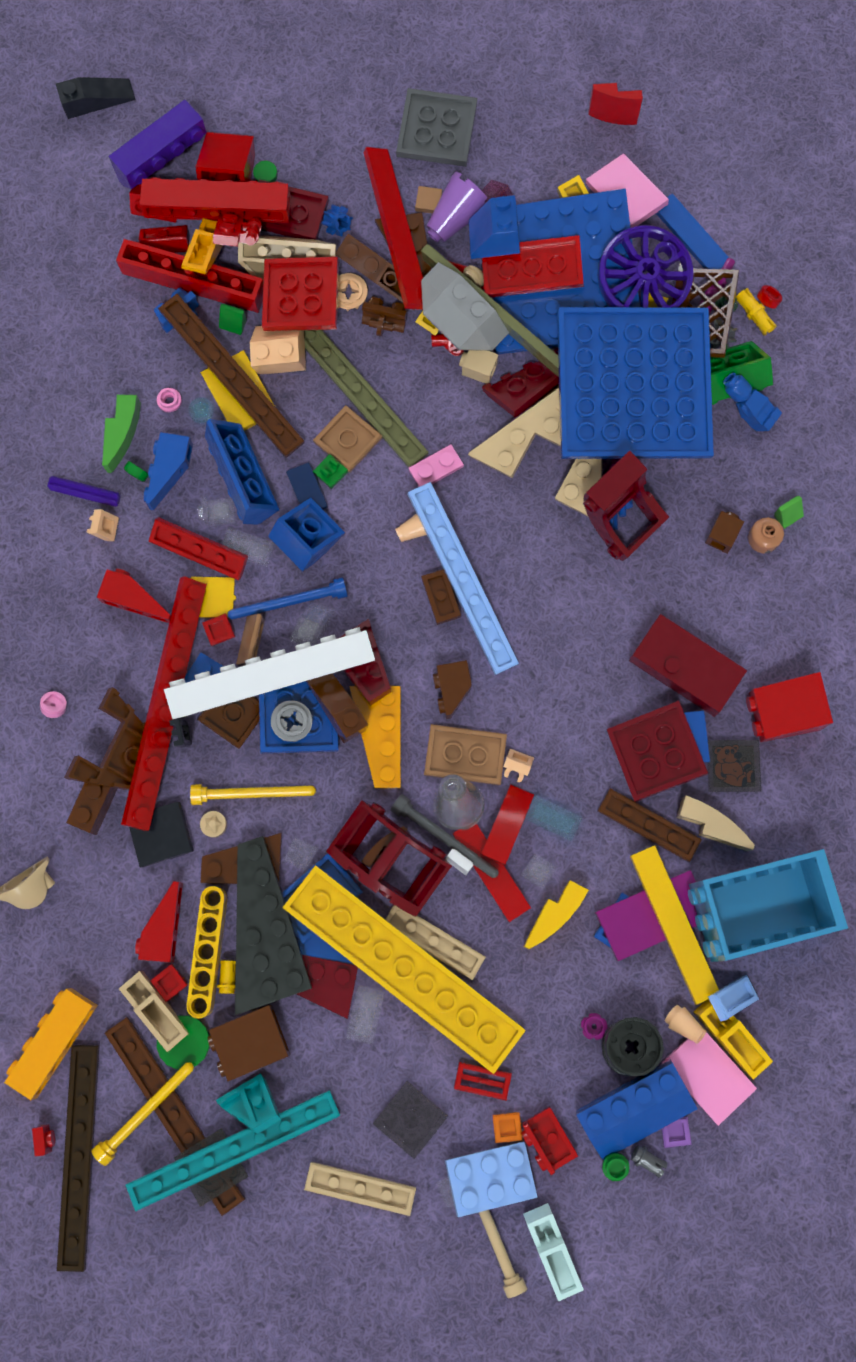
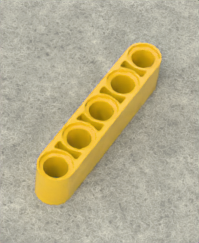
(201, 964)

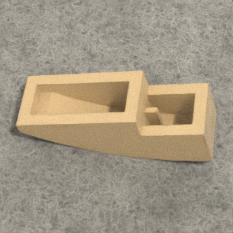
(713, 824)
(154, 1011)

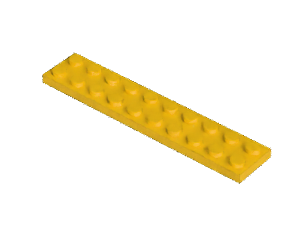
(404, 969)

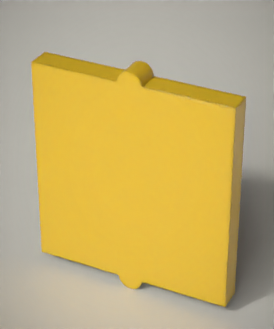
(218, 596)

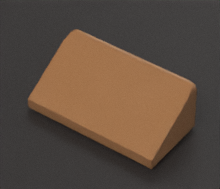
(250, 638)

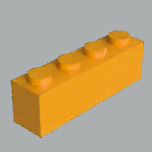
(50, 1044)

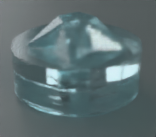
(201, 410)

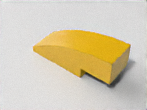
(555, 914)
(735, 1040)

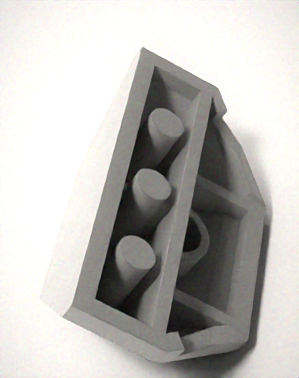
(460, 311)

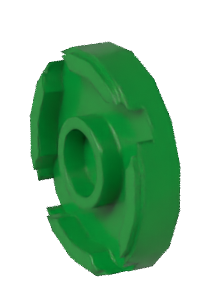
(191, 1048)

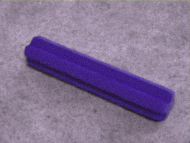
(84, 491)

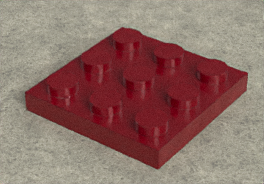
(657, 751)

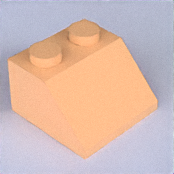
(277, 351)

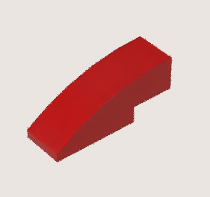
(507, 825)

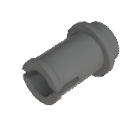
(648, 1161)

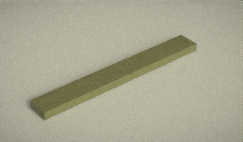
(514, 327)
(364, 397)

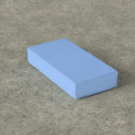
(733, 998)

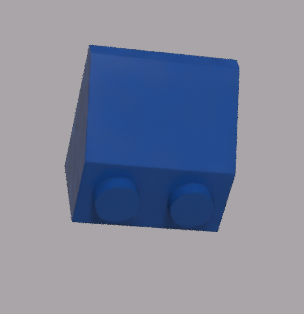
(495, 229)
(305, 534)

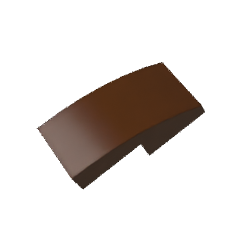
(372, 856)

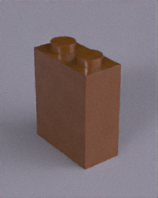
(248, 1043)

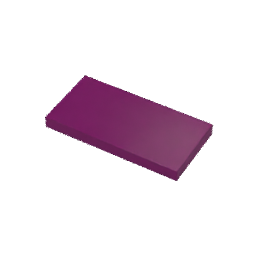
(633, 924)

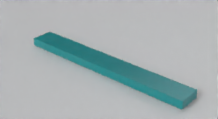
(230, 1151)

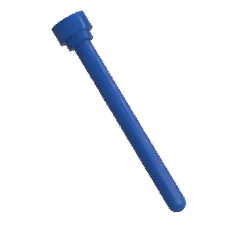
(335, 589)

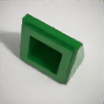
(232, 319)

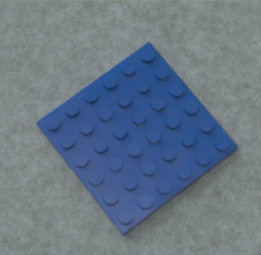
(597, 221)
(634, 383)

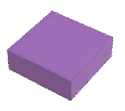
(676, 1133)

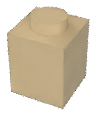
(479, 365)

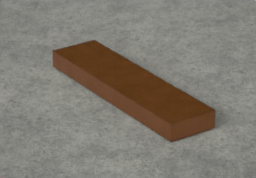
(649, 825)

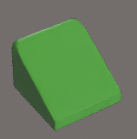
(790, 512)

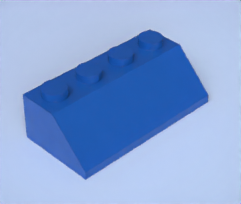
(240, 471)
(636, 1109)

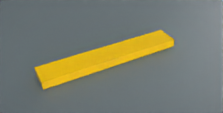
(674, 924)

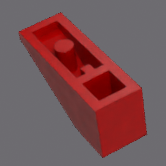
(124, 592)
(160, 933)

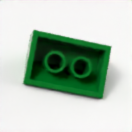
(742, 360)

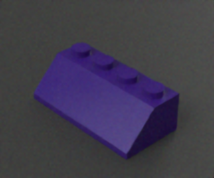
(157, 144)

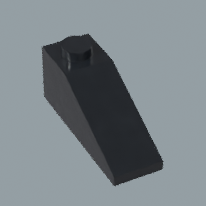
(89, 94)

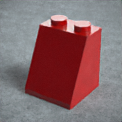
(226, 157)
(789, 708)

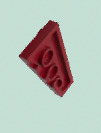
(331, 984)

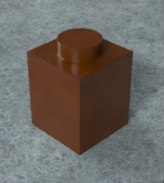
(724, 531)

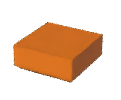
(507, 1127)

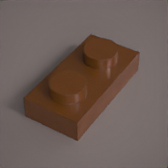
(441, 597)

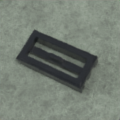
(181, 733)

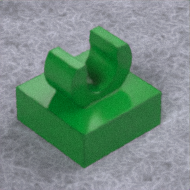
(330, 471)

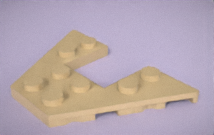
(509, 445)

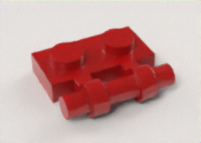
(233, 230)

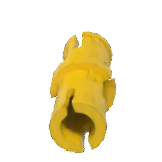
(755, 312)

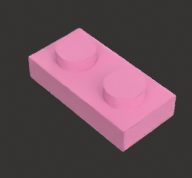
(436, 466)

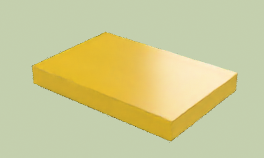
(228, 405)

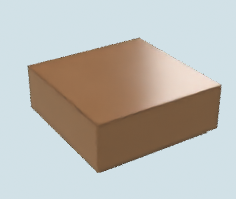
(427, 199)

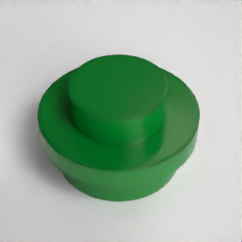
(615, 1166)

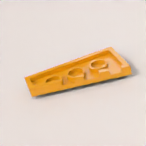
(382, 737)

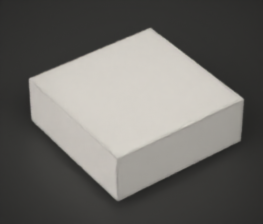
(459, 861)

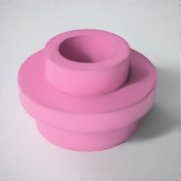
(164, 394)

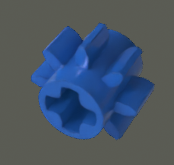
(336, 220)

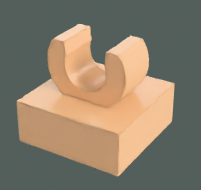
(103, 525)
(518, 762)

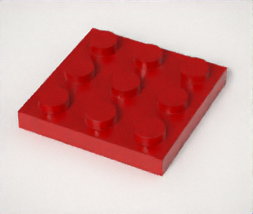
(300, 294)

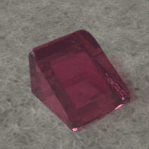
(496, 189)

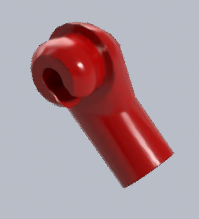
(441, 340)

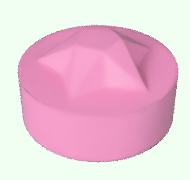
(53, 704)

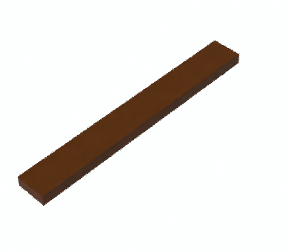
(231, 375)
(172, 1110)

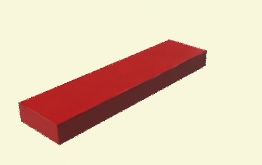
(198, 548)
(503, 886)

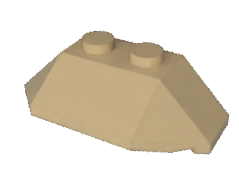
(280, 247)

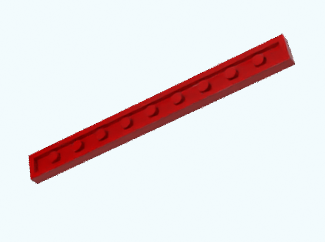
(157, 727)

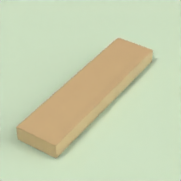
(437, 942)
(360, 1188)

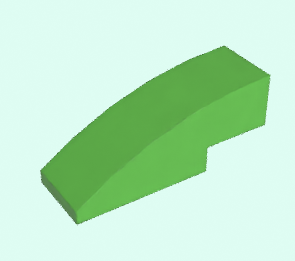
(120, 430)

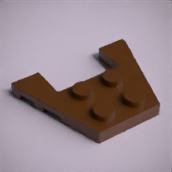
(120, 759)

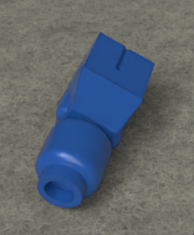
(752, 405)

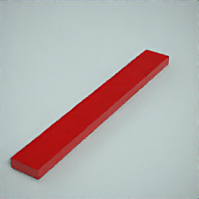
(395, 226)

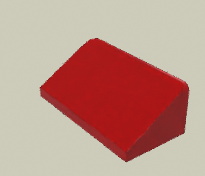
(166, 238)

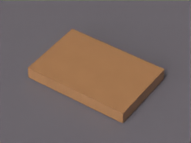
(465, 753)

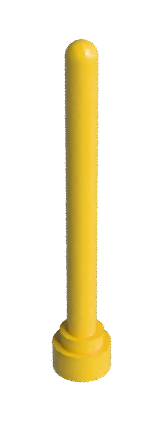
(201, 794)
(105, 1151)

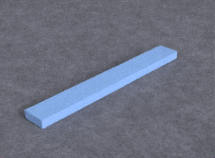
(462, 578)

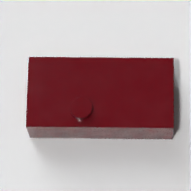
(688, 665)

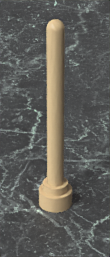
(513, 1283)

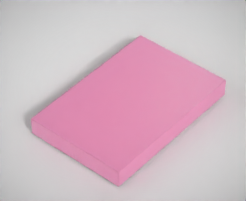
(642, 195)
(711, 1077)

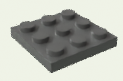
(436, 127)

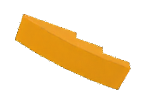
(201, 250)

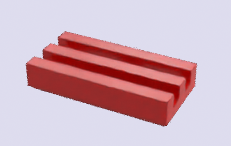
(503, 1096)

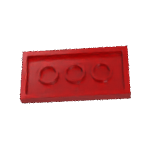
(537, 268)

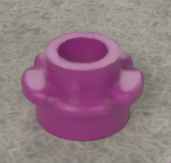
(601, 1026)

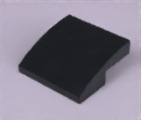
(166, 837)

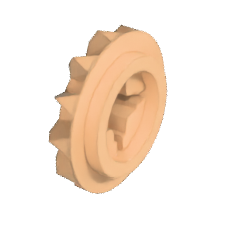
(357, 285)

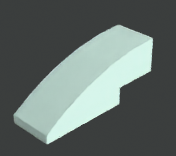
(553, 1252)

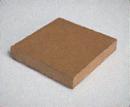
(347, 438)

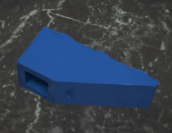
(170, 463)

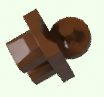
(384, 317)

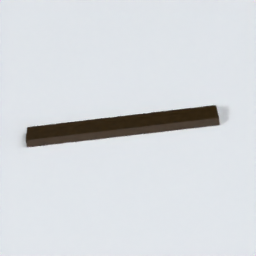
(78, 1158)

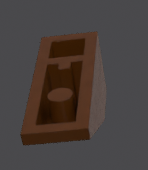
(338, 707)

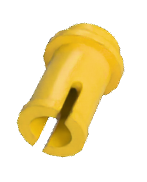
(227, 977)

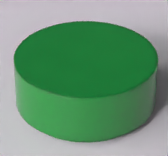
(265, 171)
(135, 471)

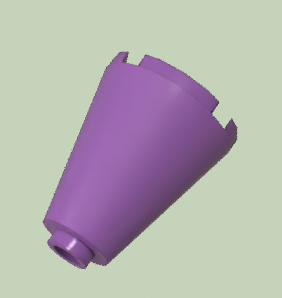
(455, 208)

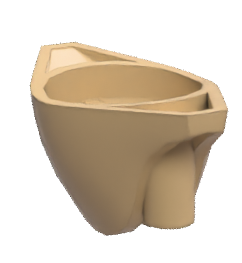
(30, 891)

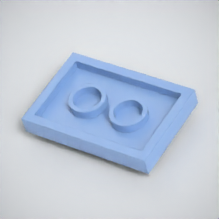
(490, 1179)

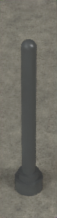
(404, 808)

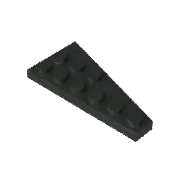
(266, 945)

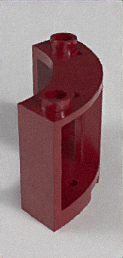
(612, 493)
(355, 831)

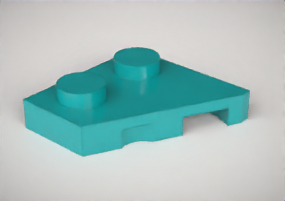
(251, 1104)

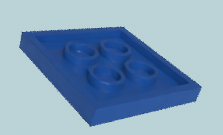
(322, 733)

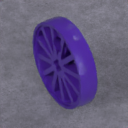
(639, 264)

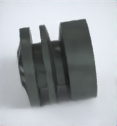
(648, 1047)

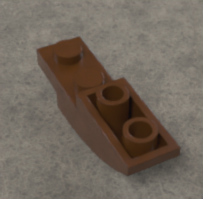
(370, 265)

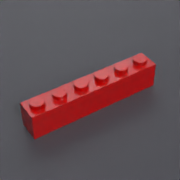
(210, 199)
(166, 270)

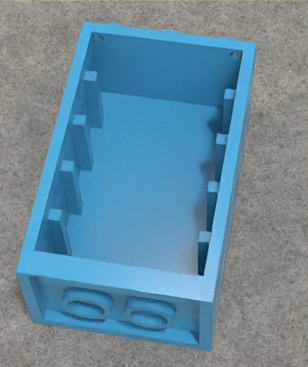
(767, 906)

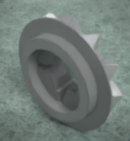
(285, 710)

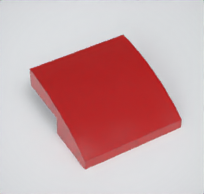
(614, 105)

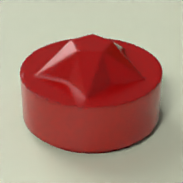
(769, 296)

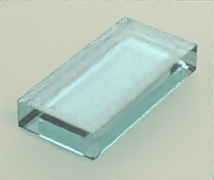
(553, 818)

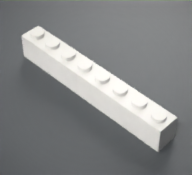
(270, 674)

